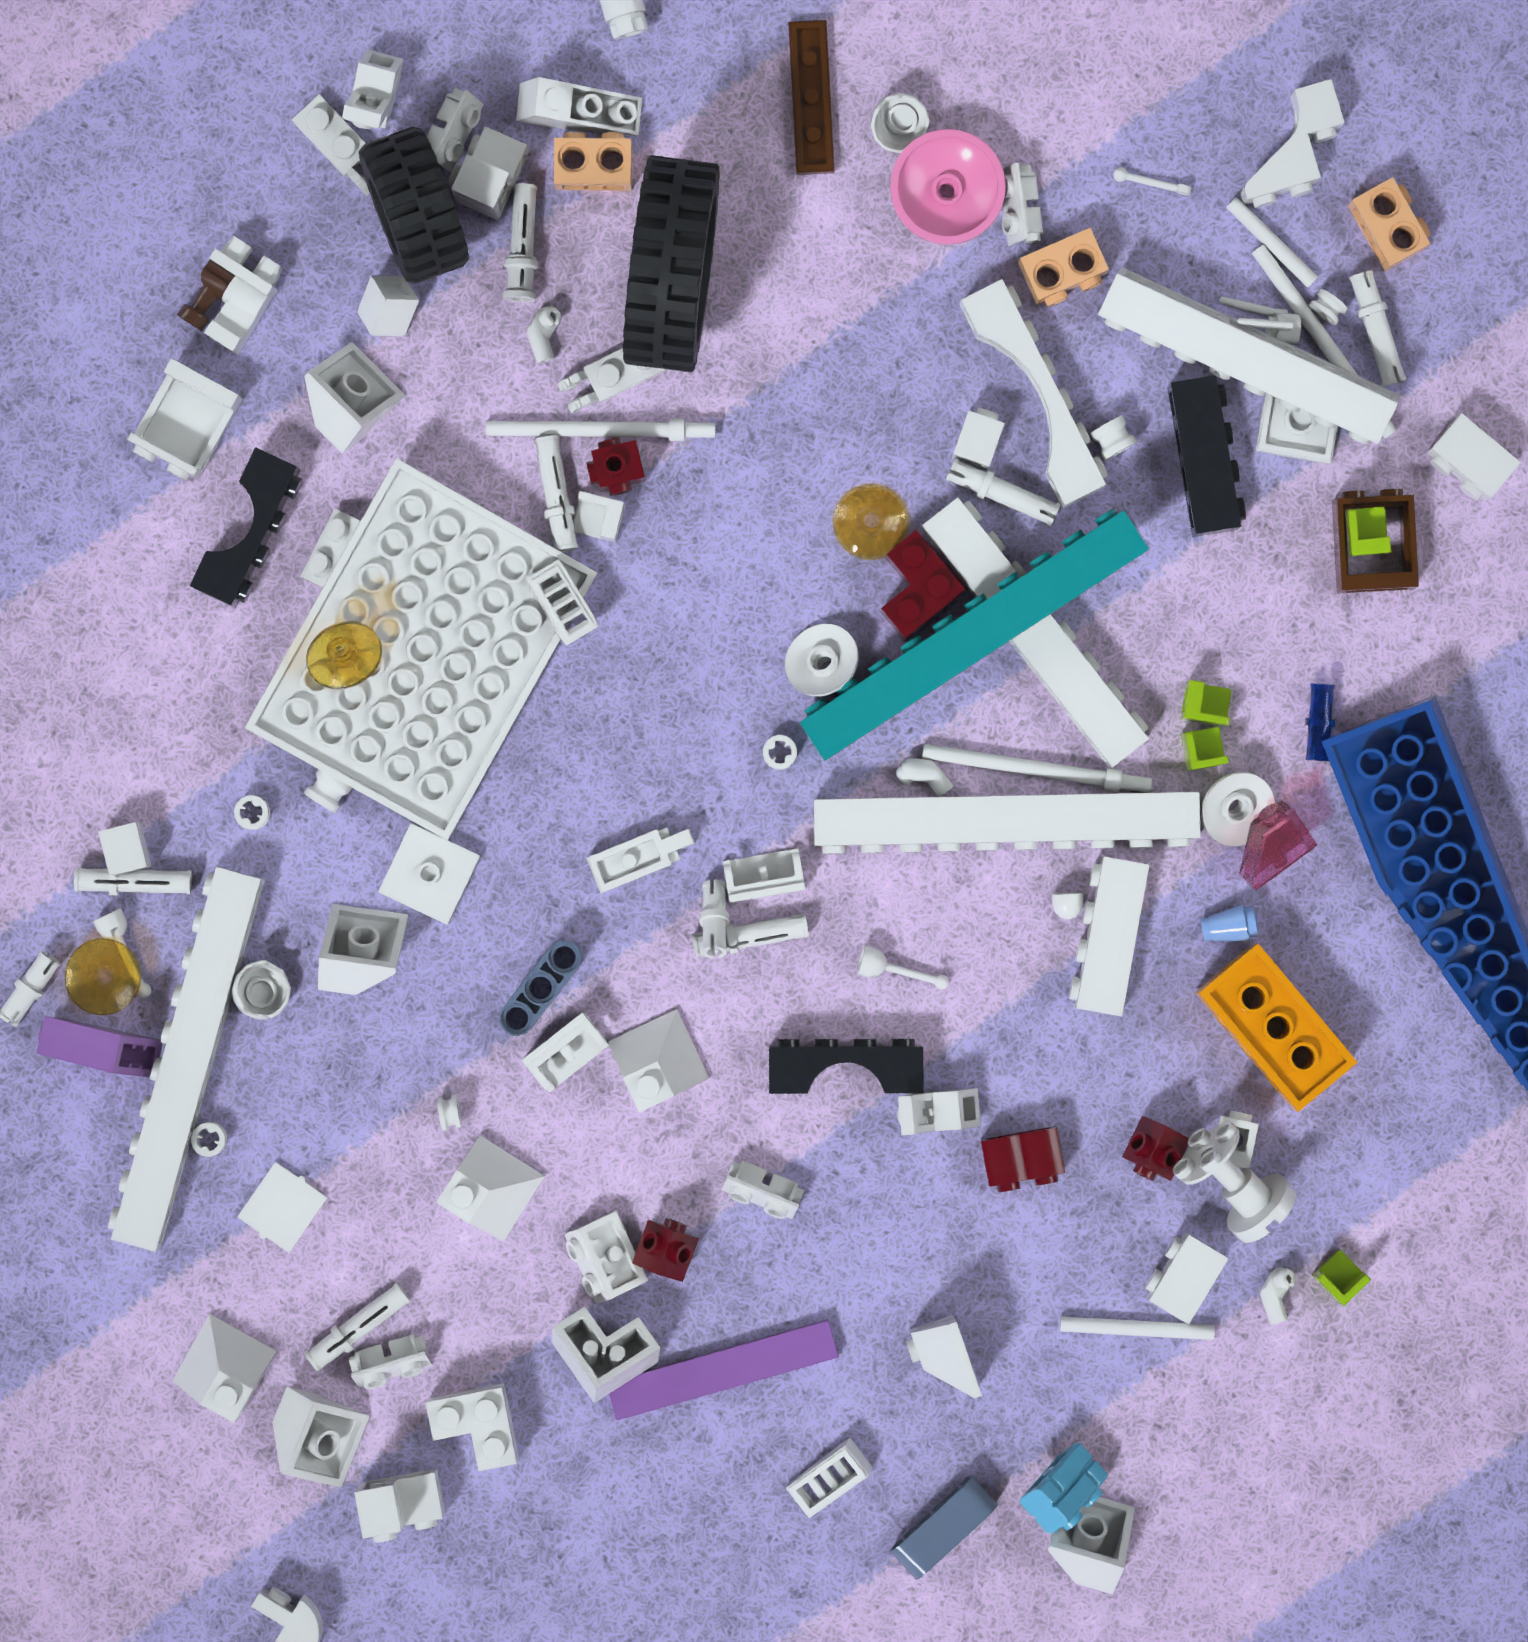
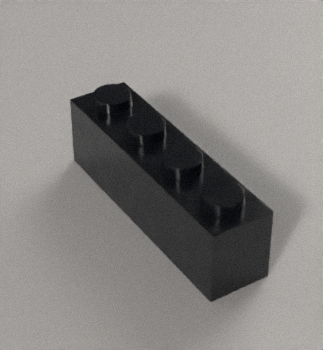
(1205, 456)

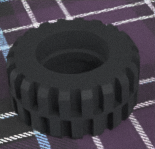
(414, 205)

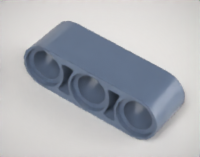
(526, 1000)
(942, 1531)

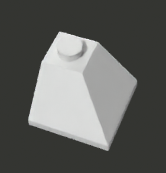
(349, 396)
(359, 948)
(658, 1060)
(490, 1189)
(944, 1354)
(223, 1368)
(316, 1436)
(1096, 1546)

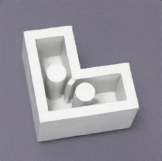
(488, 172)
(603, 1361)
(484, 1415)
(399, 1501)

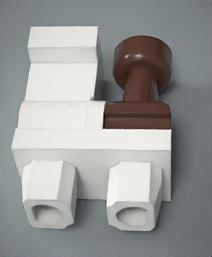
(243, 292)

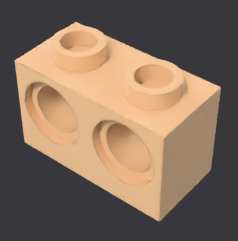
(592, 173)
(1380, 228)
(1059, 260)

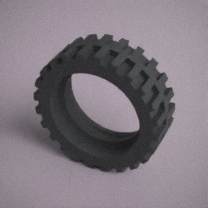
(670, 263)

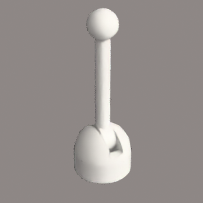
(113, 927)
(873, 963)

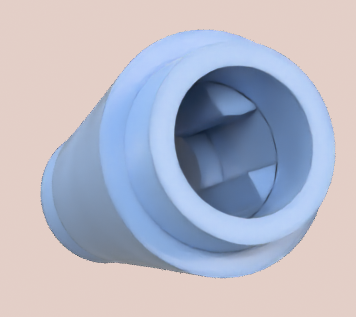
(1231, 925)

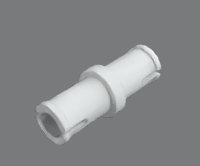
(714, 919)
(29, 988)

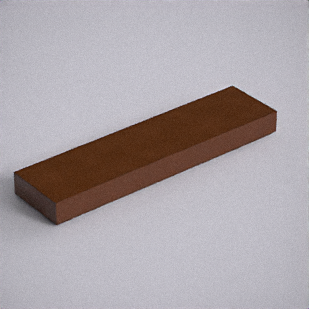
(811, 97)

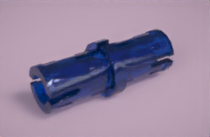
(1319, 720)

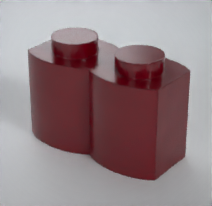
(1023, 1157)

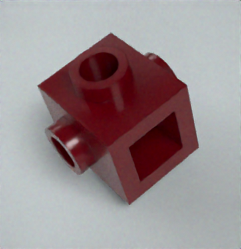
(623, 453)
(1155, 1149)
(666, 1249)

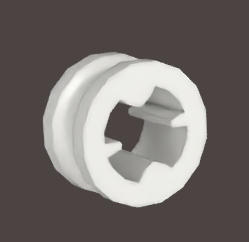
(1328, 307)
(770, 745)
(246, 822)
(449, 1112)
(206, 1150)

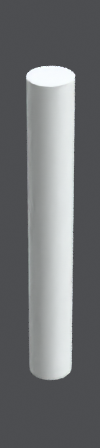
(1272, 242)

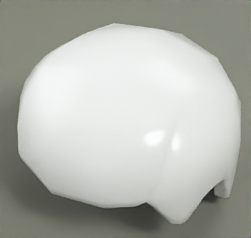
(899, 121)
(261, 990)

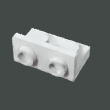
(604, 1258)

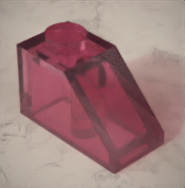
(1274, 844)

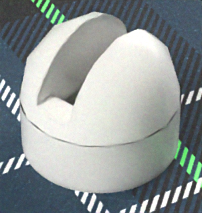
(1067, 904)

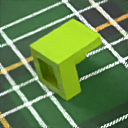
(1367, 531)
(1206, 704)
(1203, 749)
(1341, 1277)

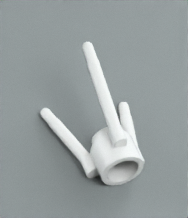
(1278, 323)

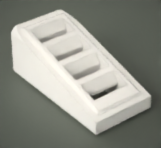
(582, 608)
(855, 1458)

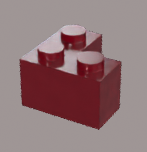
(928, 590)

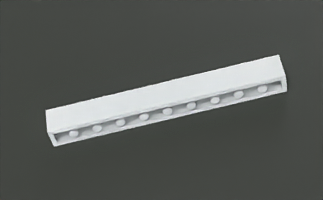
(1006, 820)
(186, 1060)

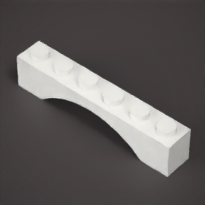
(997, 322)

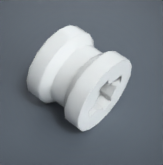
(1113, 437)
(327, 791)

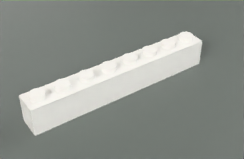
(1249, 356)
(1044, 646)

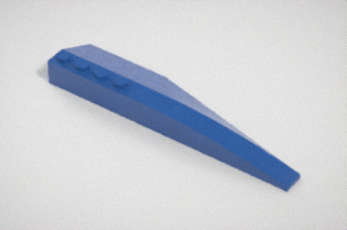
(1439, 863)

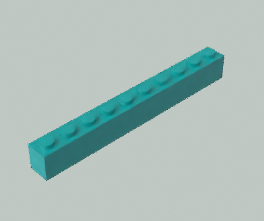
(975, 634)

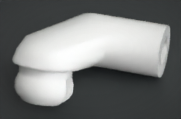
(540, 331)
(925, 771)
(1273, 1292)

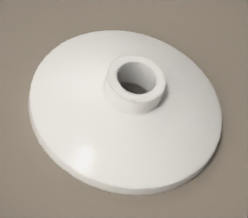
(811, 650)
(1232, 826)

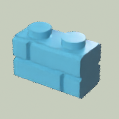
(1064, 1489)

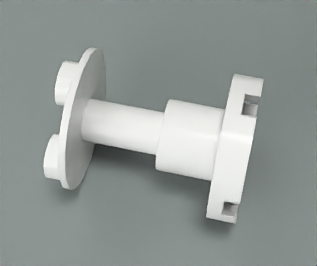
(1252, 1199)

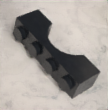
(228, 572)
(796, 1066)

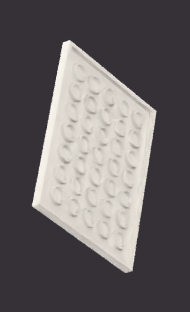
(456, 657)

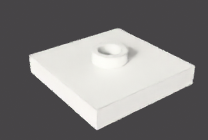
(429, 874)

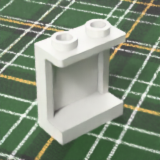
(185, 421)

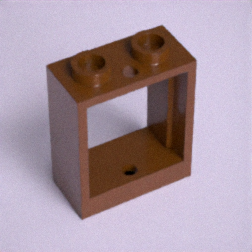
(1376, 582)

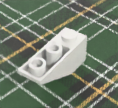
(577, 107)

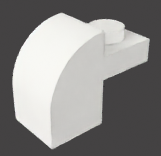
(373, 90)
(939, 1111)
(299, 1622)

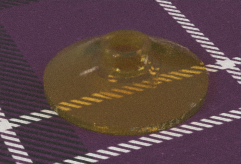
(865, 541)
(346, 666)
(84, 981)

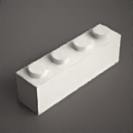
(1110, 935)

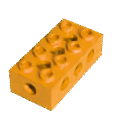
(1302, 1027)

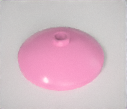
(951, 160)

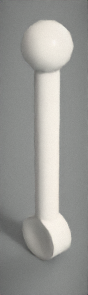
(1121, 174)

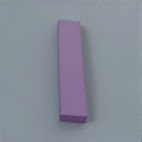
(725, 1369)

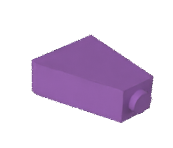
(98, 1047)

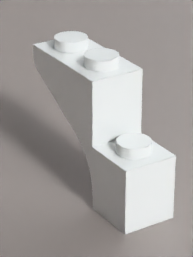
(1294, 164)

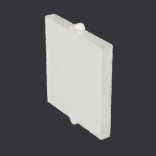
(282, 1207)

